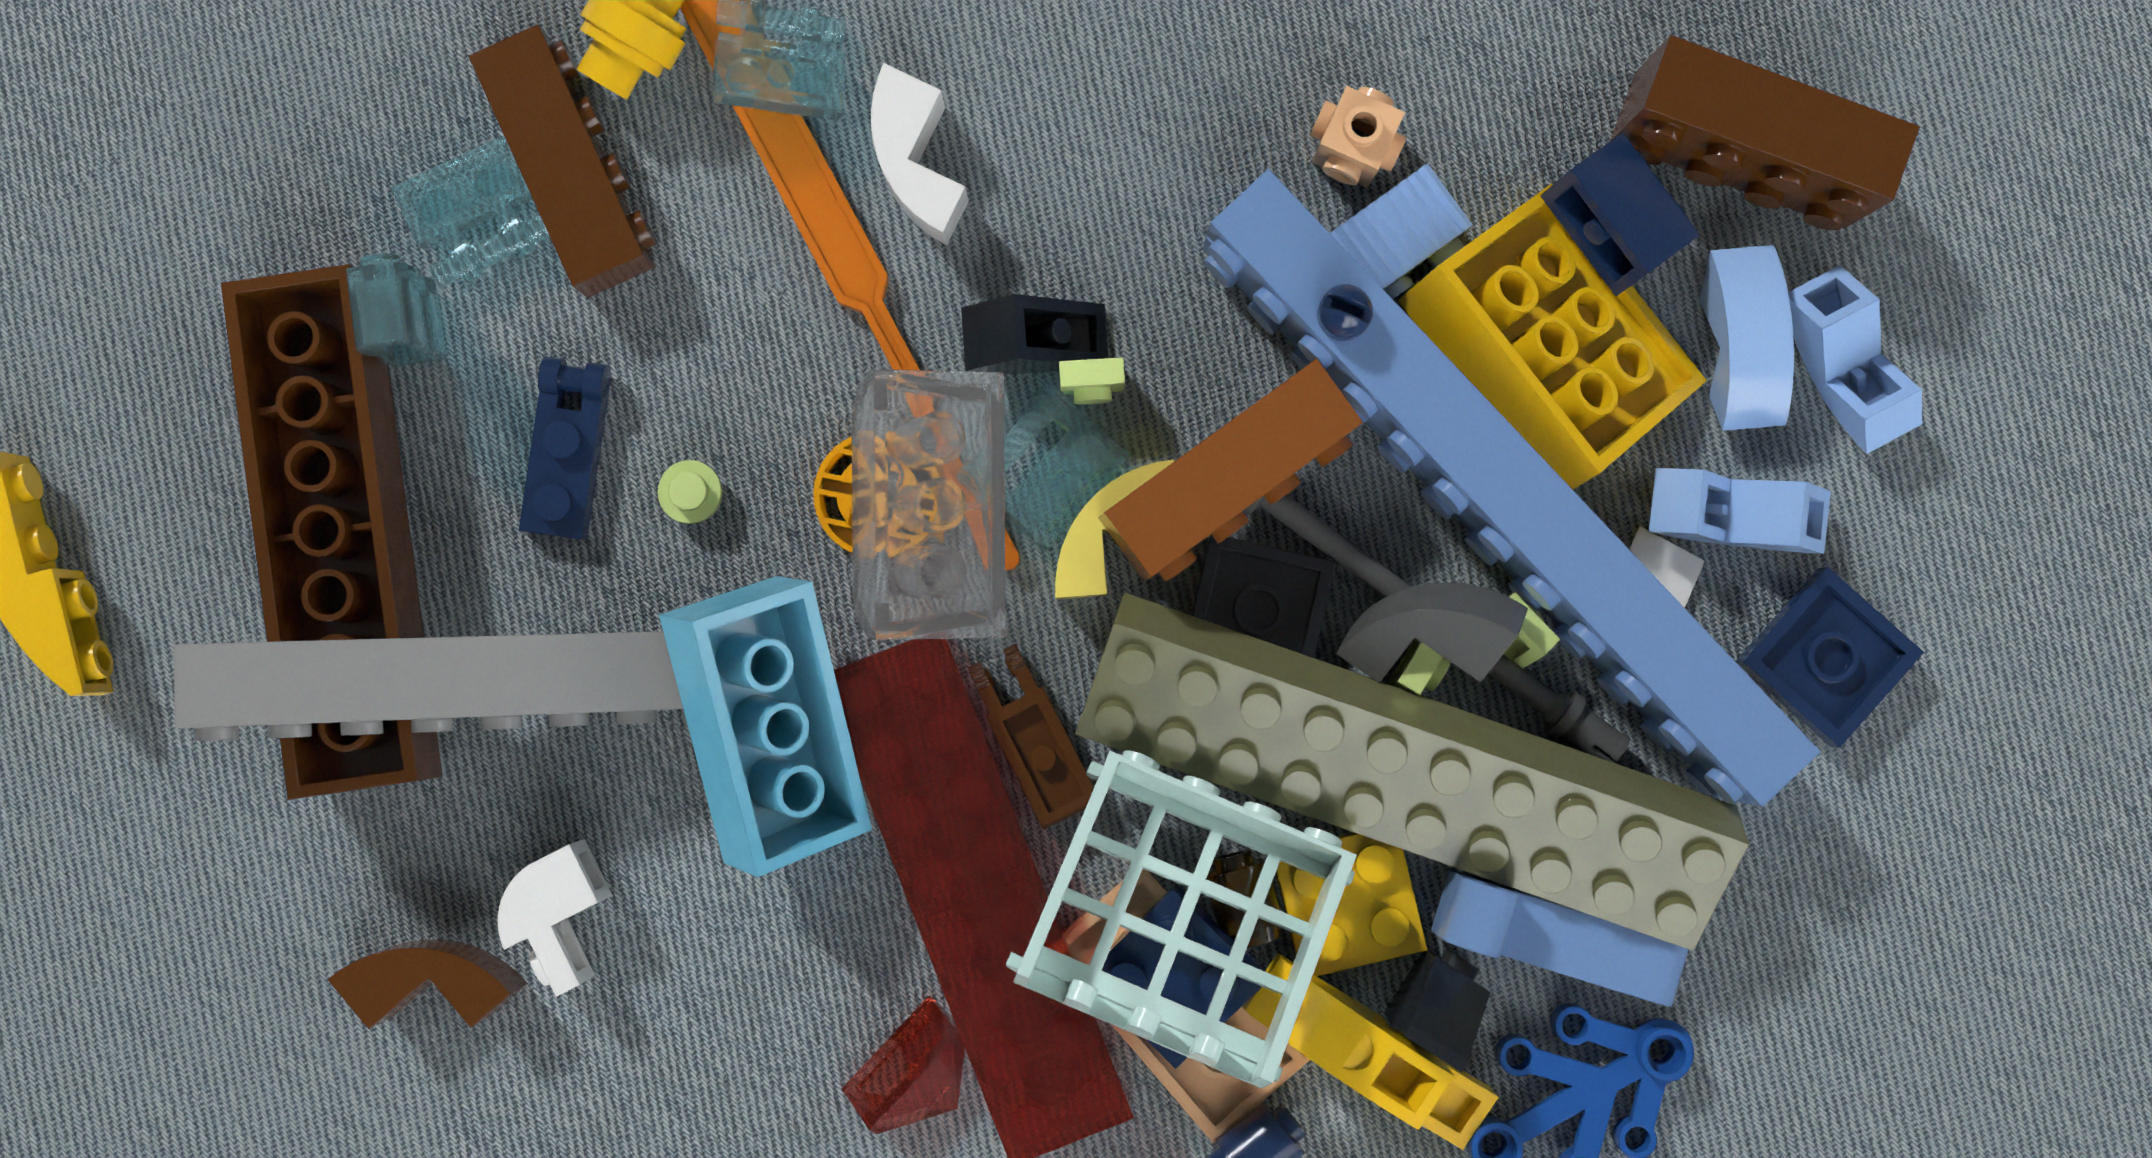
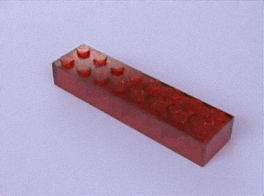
(976, 895)

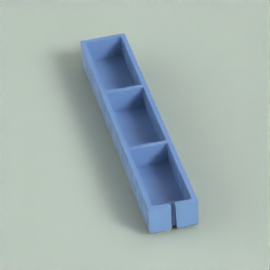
(1510, 502)

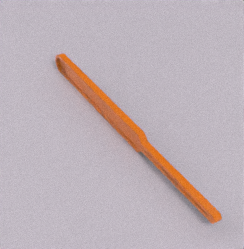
(818, 210)

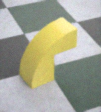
(1081, 557)

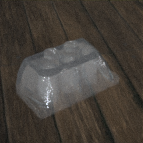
(929, 504)

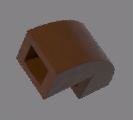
(389, 979)

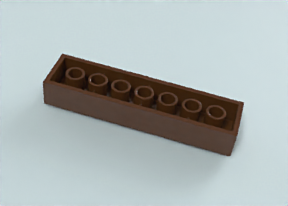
(325, 506)

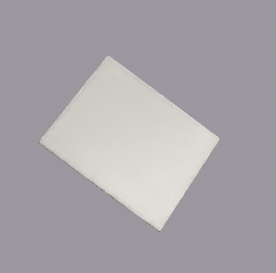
(1668, 563)

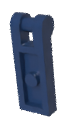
(565, 450)

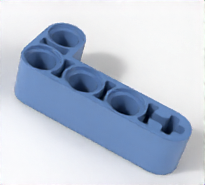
(1556, 938)

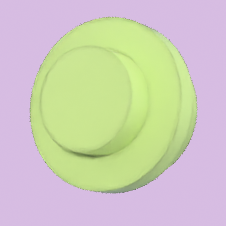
(690, 492)

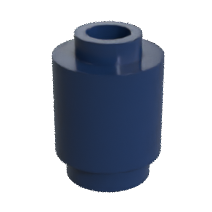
(1262, 1135)

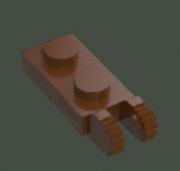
(1035, 743)

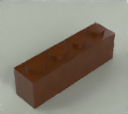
(563, 161)

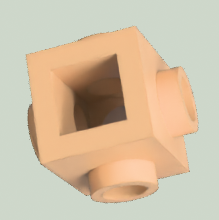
(1353, 157)

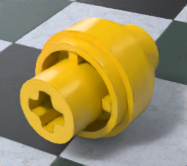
(630, 39)

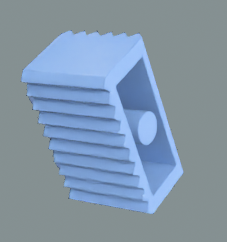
(1404, 231)

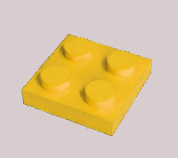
(1376, 911)

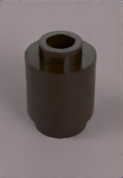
(1240, 873)

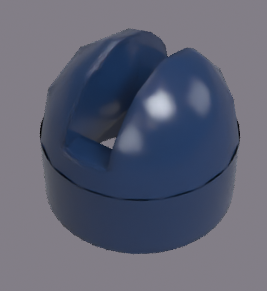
(1340, 324)

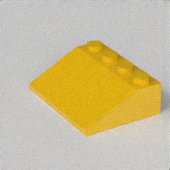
(1553, 342)

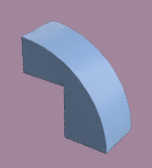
(1753, 326)
(1841, 348)
(1739, 512)

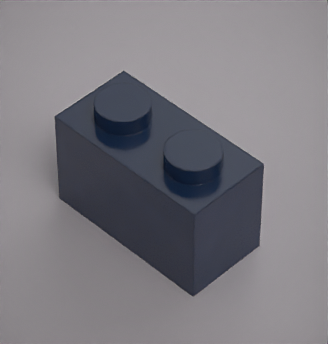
(1619, 214)

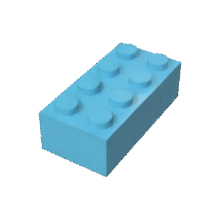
(766, 723)

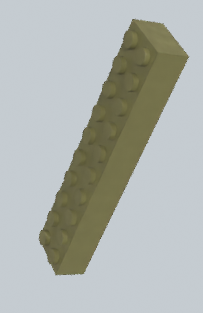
(1413, 772)

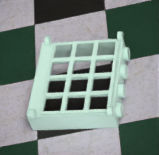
(1144, 1010)

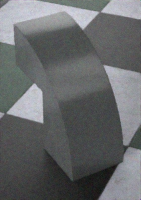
(1453, 619)

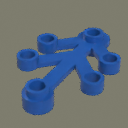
(1591, 1086)

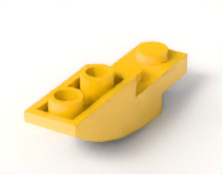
(42, 605)
(1378, 1059)

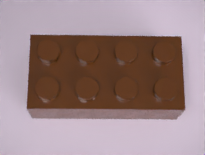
(1764, 135)

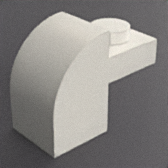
(538, 909)

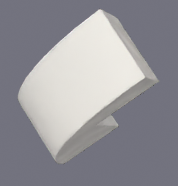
(901, 126)

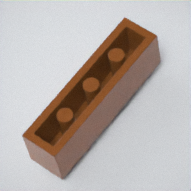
(1231, 471)

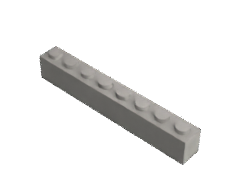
(421, 682)

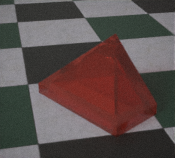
(911, 1073)

